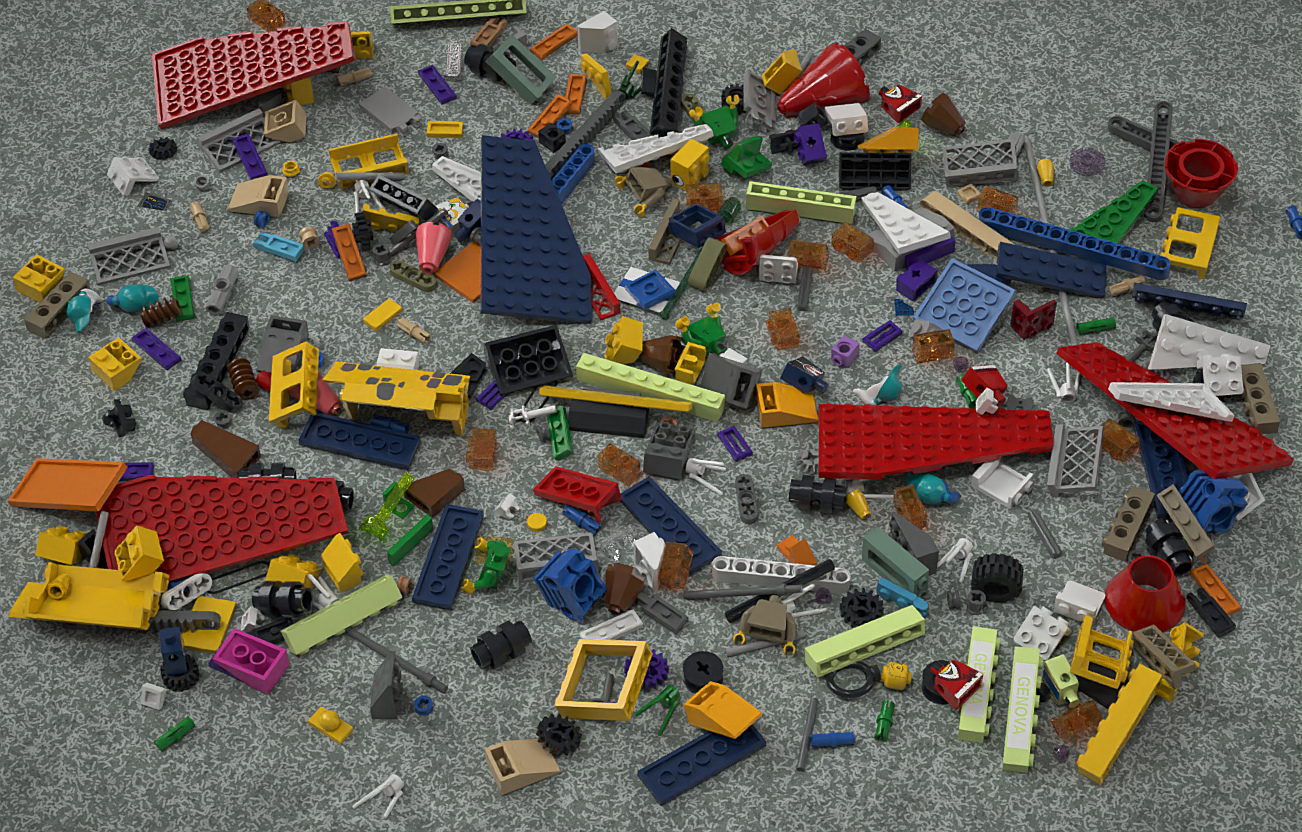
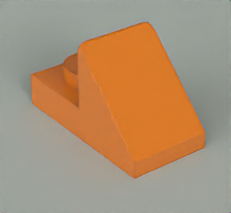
(797, 551)

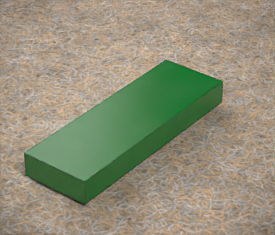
(182, 292)
(560, 434)
(410, 540)

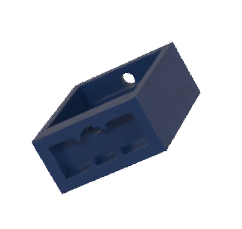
(712, 225)

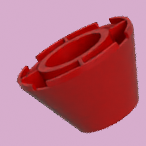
(1200, 171)
(1140, 608)

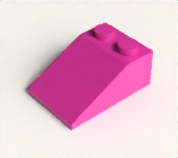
(252, 660)

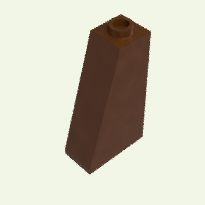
(224, 448)

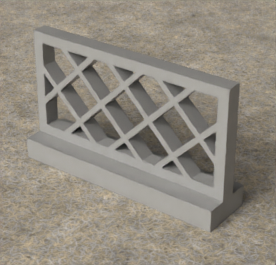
(232, 130)
(981, 173)
(125, 245)
(1059, 455)
(529, 570)

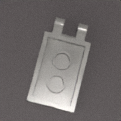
(758, 101)
(391, 111)

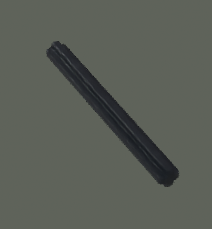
(801, 579)

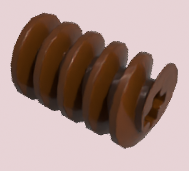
(161, 312)
(243, 378)

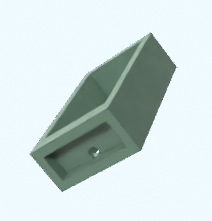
(514, 77)
(894, 562)

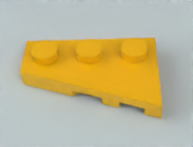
(597, 74)
(385, 220)

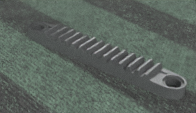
(586, 132)
(1134, 132)
(1159, 149)
(163, 619)

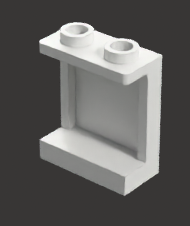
(847, 119)
(1002, 483)

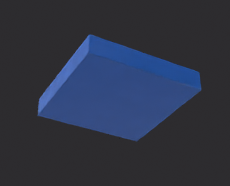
(650, 289)

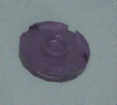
(1087, 162)

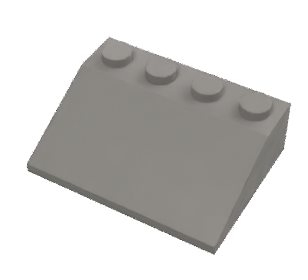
(888, 253)

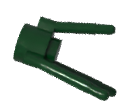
(627, 87)

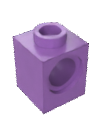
(844, 352)

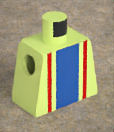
(1061, 681)

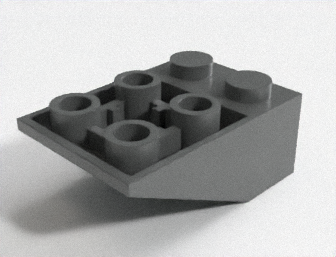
(279, 336)
(732, 379)
(668, 450)
(914, 541)
(387, 689)

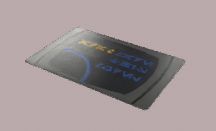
(154, 202)

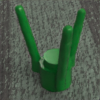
(667, 698)

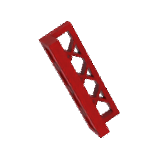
(603, 290)

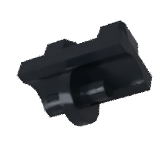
(782, 142)
(117, 418)

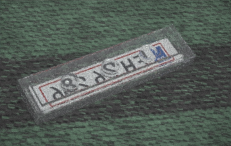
(454, 56)

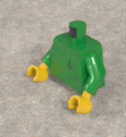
(721, 121)
(704, 332)
(492, 568)

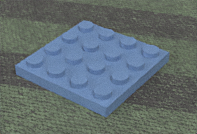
(965, 304)

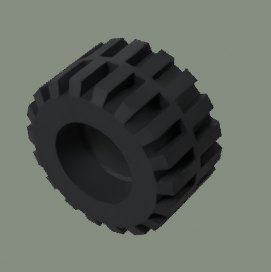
(997, 577)

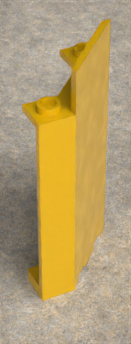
(93, 598)

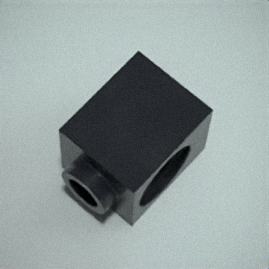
(813, 115)
(552, 137)

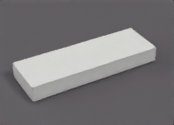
(614, 627)

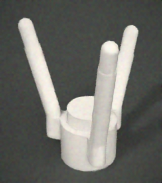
(362, 190)
(1067, 392)
(696, 467)
(858, 484)
(960, 551)
(326, 597)
(791, 606)
(390, 787)

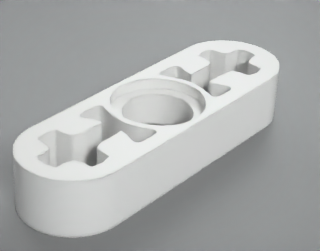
(177, 591)

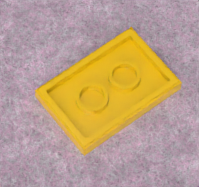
(210, 640)

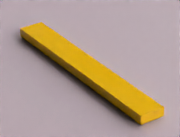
(616, 398)

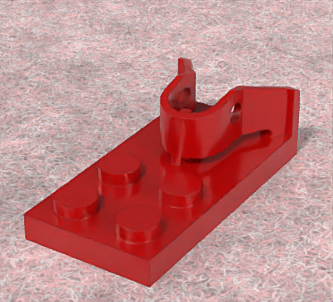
(578, 490)

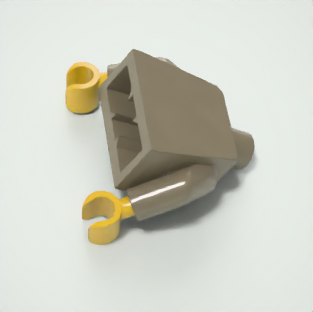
(645, 184)
(768, 621)

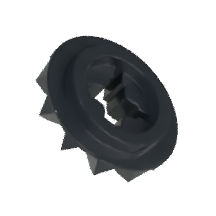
(162, 153)

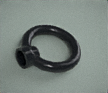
(871, 674)

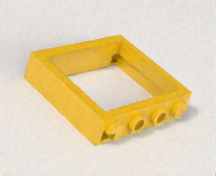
(604, 711)

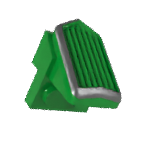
(746, 158)

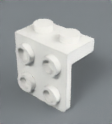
(126, 171)
(778, 269)
(1222, 374)
(1078, 601)
(1042, 631)

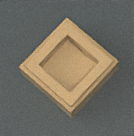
(968, 194)

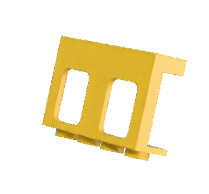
(364, 151)
(1203, 241)
(283, 379)
(1084, 654)

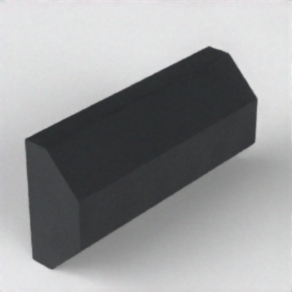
(875, 170)
(607, 418)
(1099, 692)

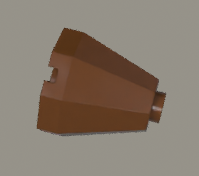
(944, 116)
(663, 351)
(622, 587)

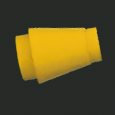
(1046, 171)
(858, 503)
(59, 586)

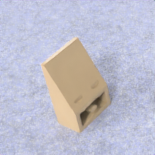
(262, 194)
(519, 764)

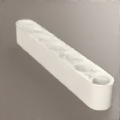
(748, 572)

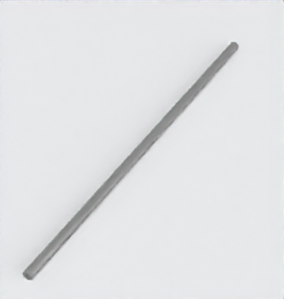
(1044, 217)

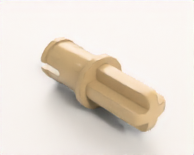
(354, 76)
(199, 216)
(1126, 286)
(413, 330)

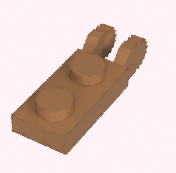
(489, 32)

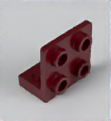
(1030, 323)

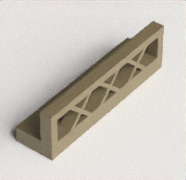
(663, 234)
(1186, 522)
(1157, 658)

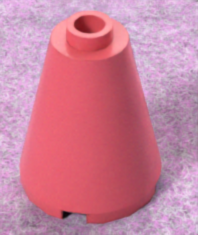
(432, 245)
(326, 401)

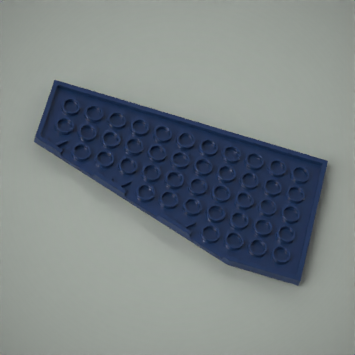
(527, 245)

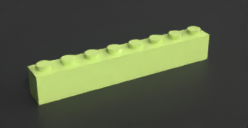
(455, 10)
(626, 378)

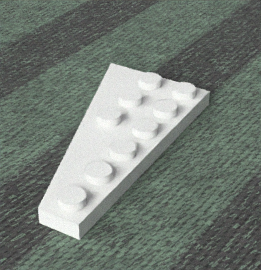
(651, 148)
(460, 177)
(902, 226)
(1185, 342)
(1179, 397)

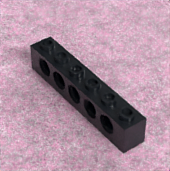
(218, 356)

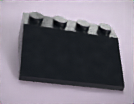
(527, 359)

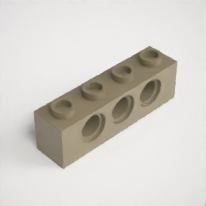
(53, 307)
(1258, 399)
(1128, 523)

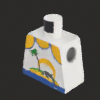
(455, 209)

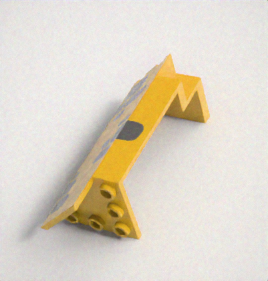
(437, 393)

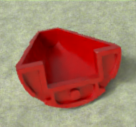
(829, 81)
(764, 243)

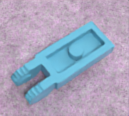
(279, 246)

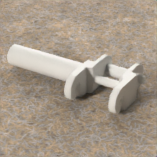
(529, 415)

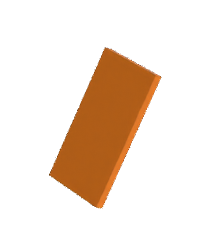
(463, 272)
(67, 484)

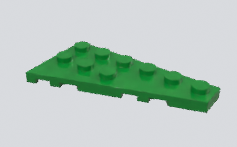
(1118, 217)

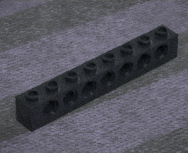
(668, 84)

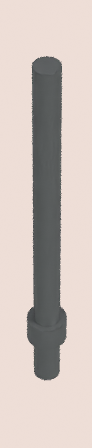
(780, 590)
(427, 678)

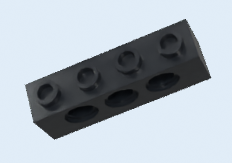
(403, 198)

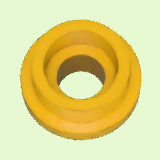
(290, 169)
(326, 176)

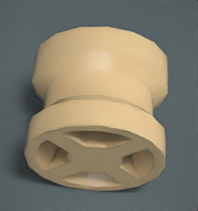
(309, 237)

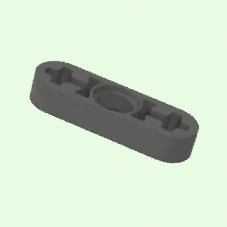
(749, 492)

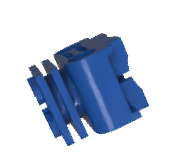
(1214, 500)
(570, 583)

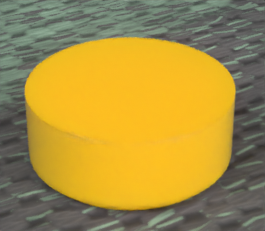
(537, 522)

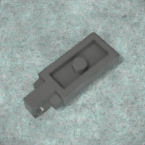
(662, 612)

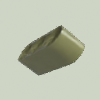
(707, 264)

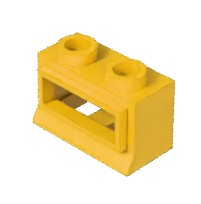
(690, 363)
(1183, 637)

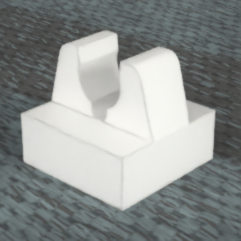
(986, 402)
(504, 507)
(250, 620)
(153, 696)

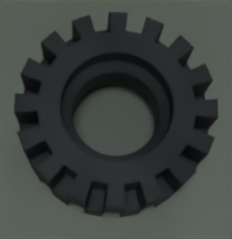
(734, 90)
(182, 681)

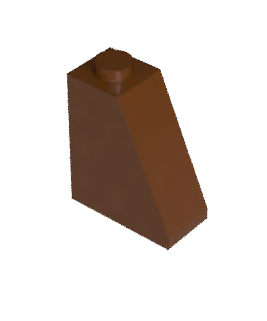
(435, 491)

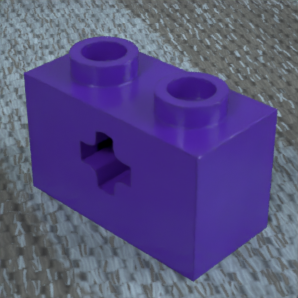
(812, 135)
(916, 280)

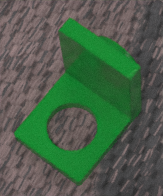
(386, 493)

